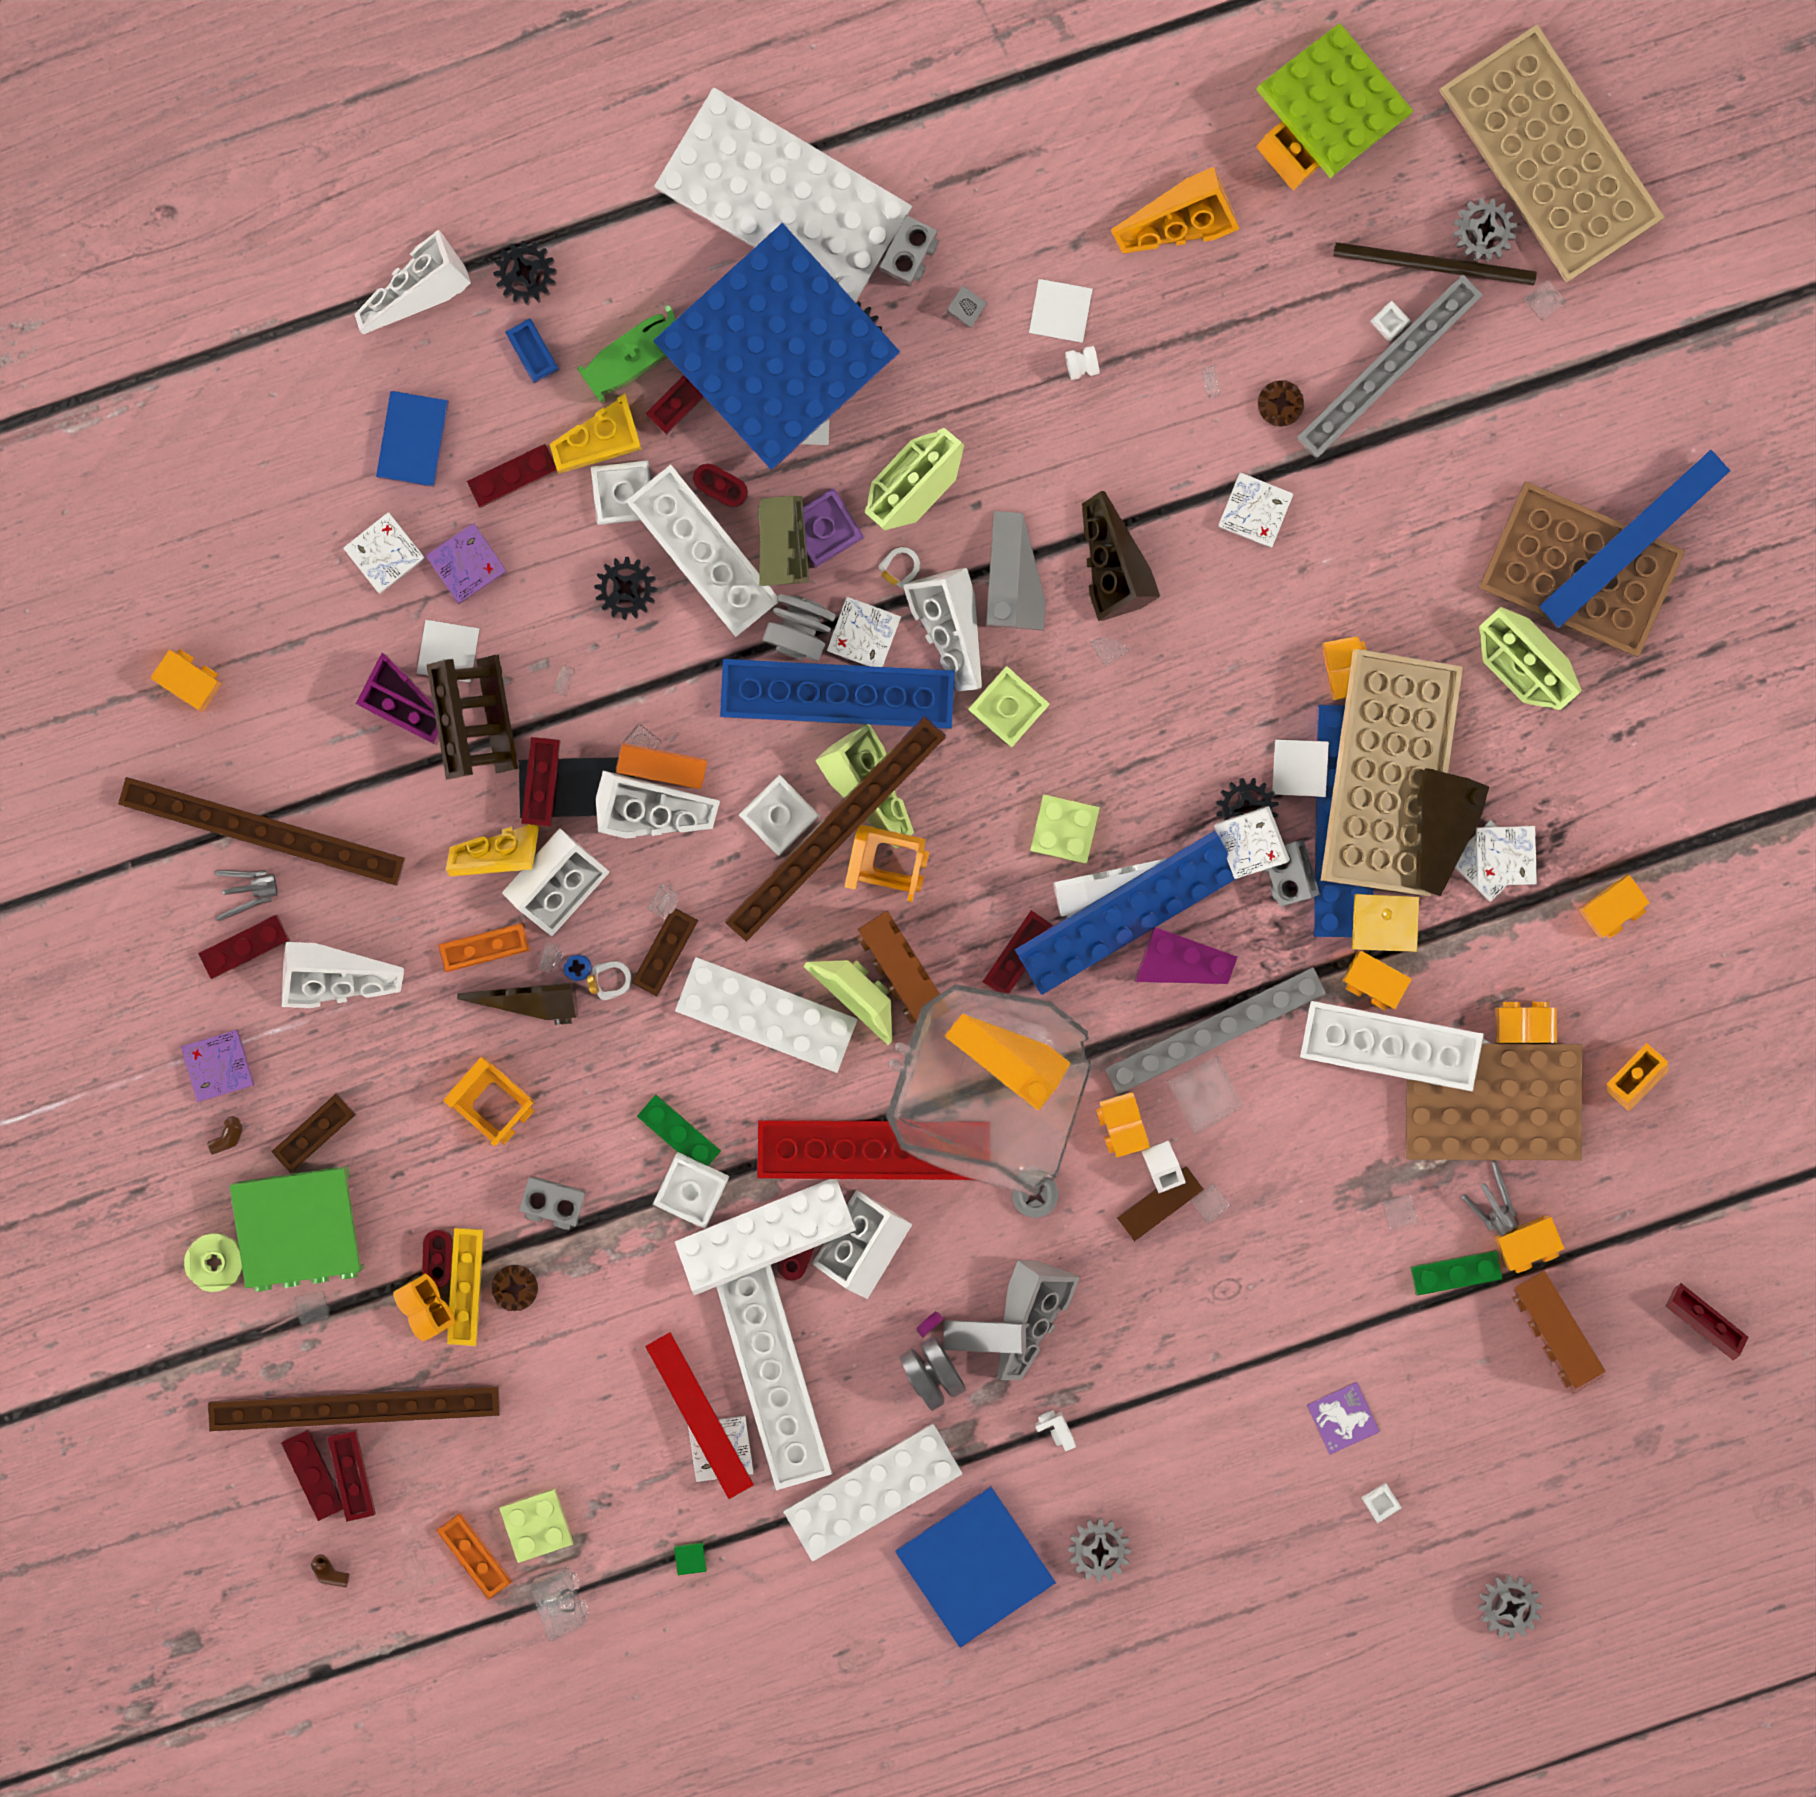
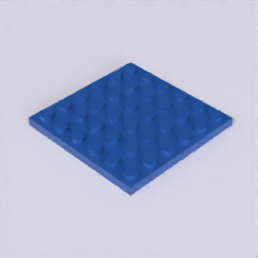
(776, 346)

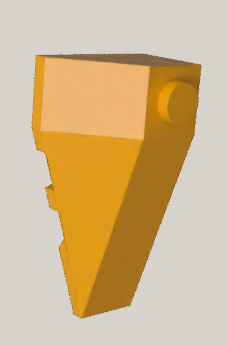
(1186, 212)
(1015, 1060)

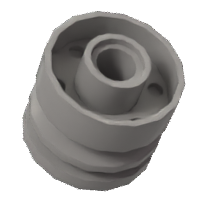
(797, 632)

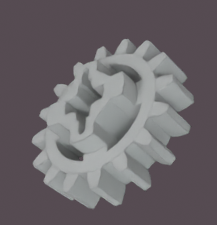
(1496, 232)
(1113, 1550)
(1520, 1602)

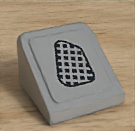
(966, 306)

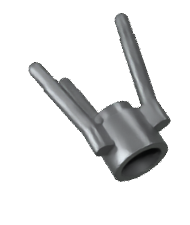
(262, 886)
(1501, 1218)

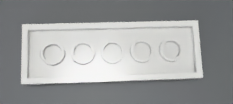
(702, 550)
(766, 1014)
(1392, 1046)
(765, 1236)
(872, 1492)

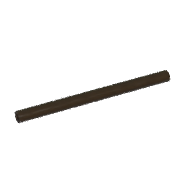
(1434, 263)

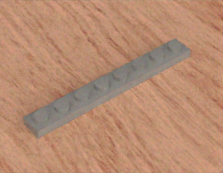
(1389, 366)
(1215, 1030)

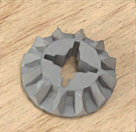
(1037, 1208)

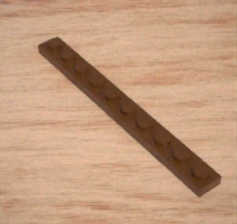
(835, 828)
(261, 831)
(354, 1408)

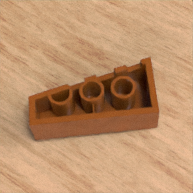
(899, 963)
(1559, 1332)

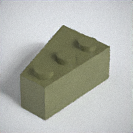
(782, 541)

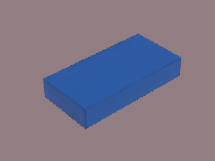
(532, 350)

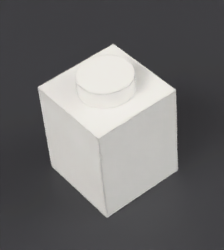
(1163, 1166)

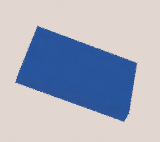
(412, 438)

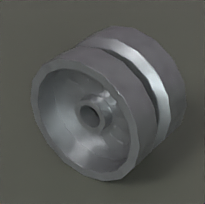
(929, 1375)

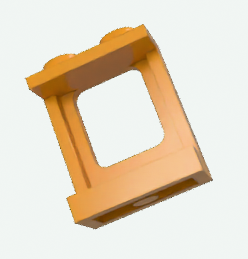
(863, 854)
(472, 1086)

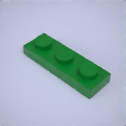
(678, 1131)
(1456, 1272)

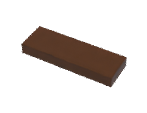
(665, 951)
(313, 1133)
(1158, 1206)

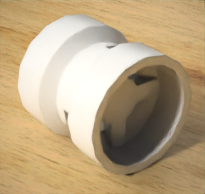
(1081, 363)

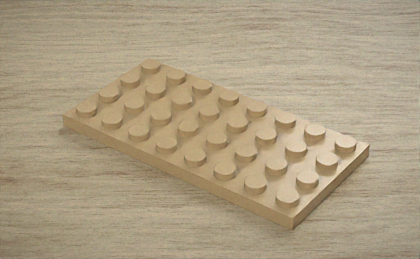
(1551, 153)
(1392, 729)

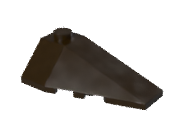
(1118, 568)
(1449, 816)
(544, 1002)

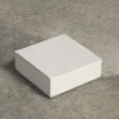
(1390, 321)
(1381, 1502)

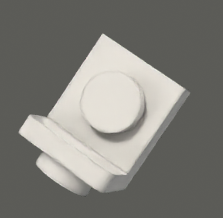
(1061, 1433)

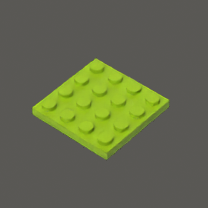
(1334, 100)

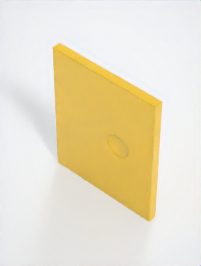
(1385, 922)

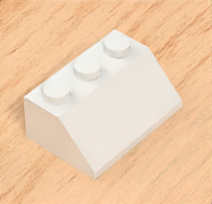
(557, 883)
(864, 1254)

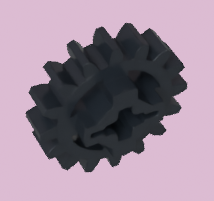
(512, 278)
(636, 578)
(1245, 795)

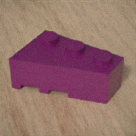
(399, 700)
(1182, 960)

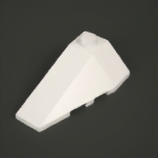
(427, 280)
(949, 615)
(640, 808)
(1082, 891)
(324, 974)

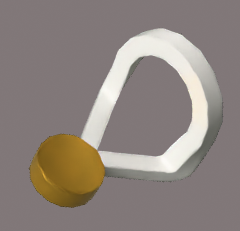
(886, 561)
(592, 980)

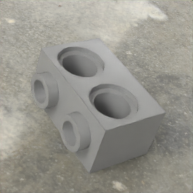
(902, 248)
(1299, 871)
(554, 1194)

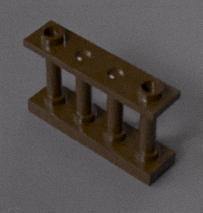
(450, 719)

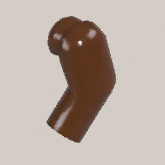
(229, 1138)
(326, 1574)

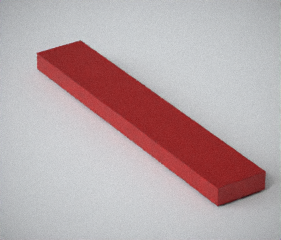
(699, 1415)

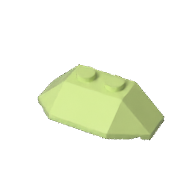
(914, 479)
(1527, 660)
(857, 993)

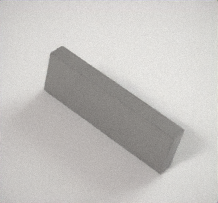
(985, 1336)

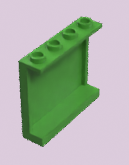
(296, 1228)

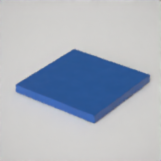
(975, 1566)

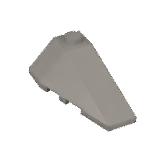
(1014, 581)
(1034, 1298)

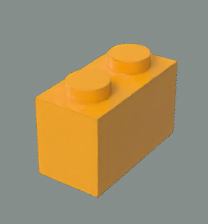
(1287, 156)
(186, 679)
(1615, 906)
(1375, 980)
(1637, 1077)
(1529, 1243)

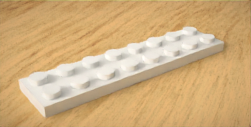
(774, 1378)

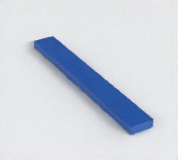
(1634, 538)

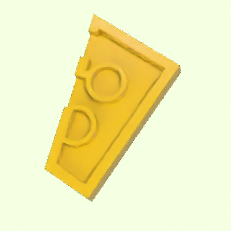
(598, 439)
(502, 853)

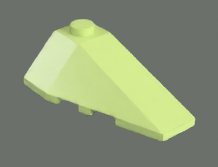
(849, 762)

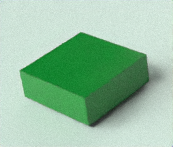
(690, 1558)

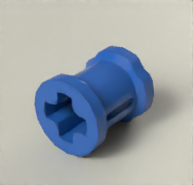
(582, 960)

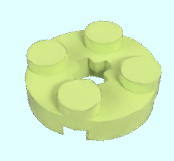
(202, 1250)

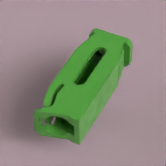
(627, 357)

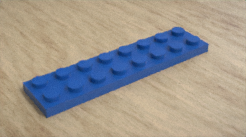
(836, 693)
(1336, 900)
(1126, 913)

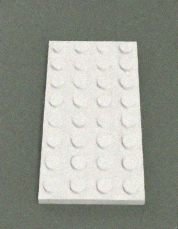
(758, 175)

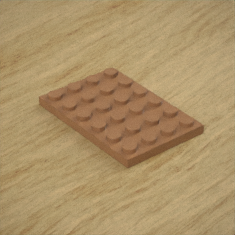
(1551, 540)
(1520, 1108)

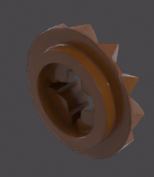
(1288, 414)
(521, 1276)

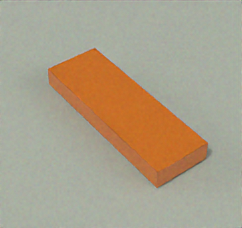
(661, 766)
(484, 947)
(474, 1555)

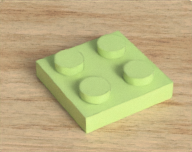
(1008, 706)
(1064, 829)
(536, 1525)

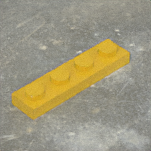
(465, 1286)

